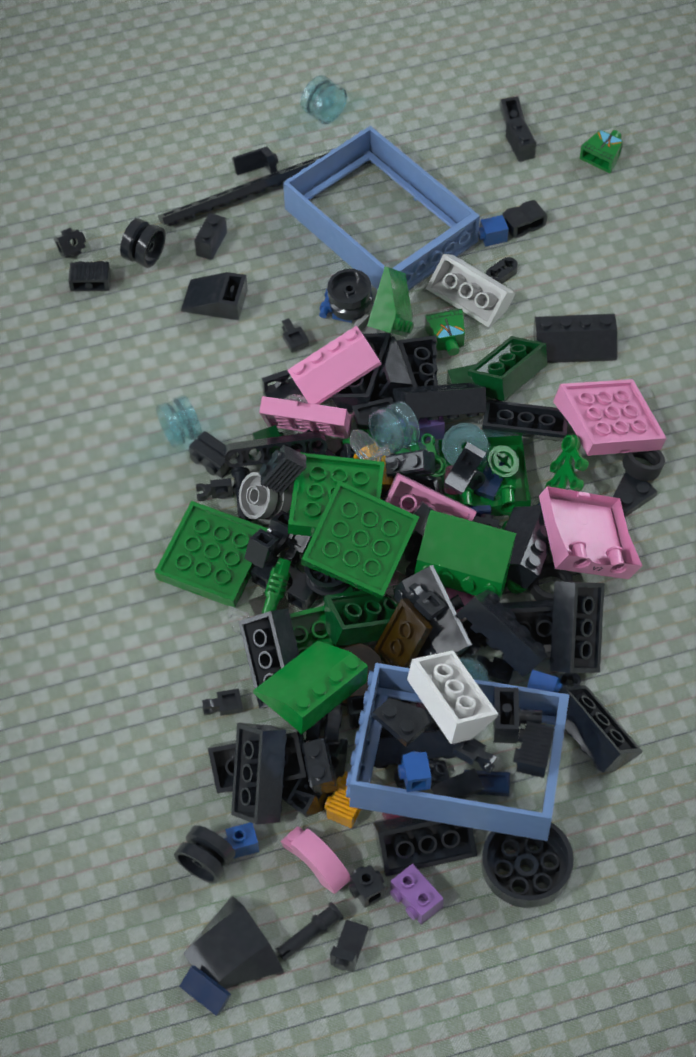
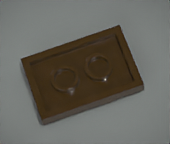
(403, 635)

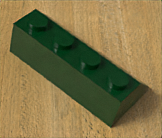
(509, 367)
(356, 617)

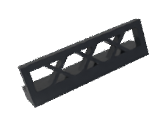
(283, 386)

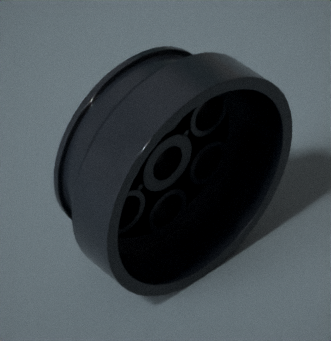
(554, 850)

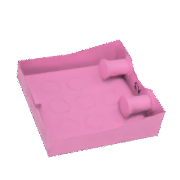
(306, 416)
(609, 417)
(588, 533)

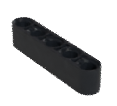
(264, 446)

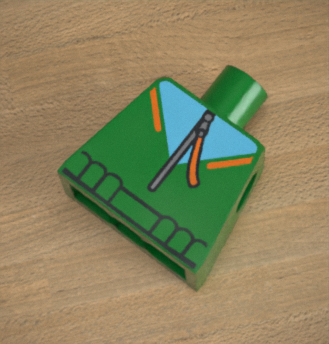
(602, 150)
(448, 329)

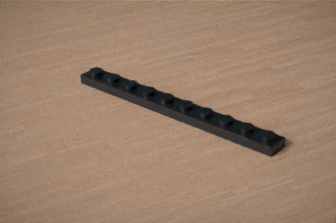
(240, 192)

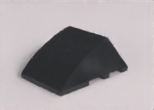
(298, 791)
(233, 948)

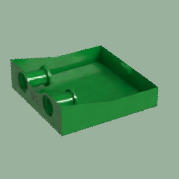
(318, 481)
(513, 490)
(359, 539)
(209, 555)

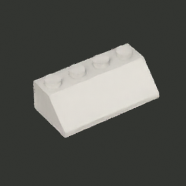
(470, 290)
(451, 696)

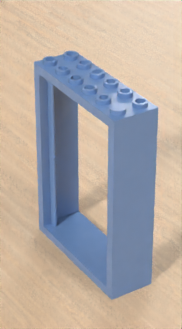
(422, 186)
(393, 683)

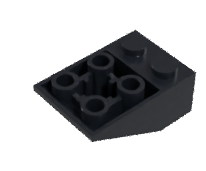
(216, 295)
(392, 373)

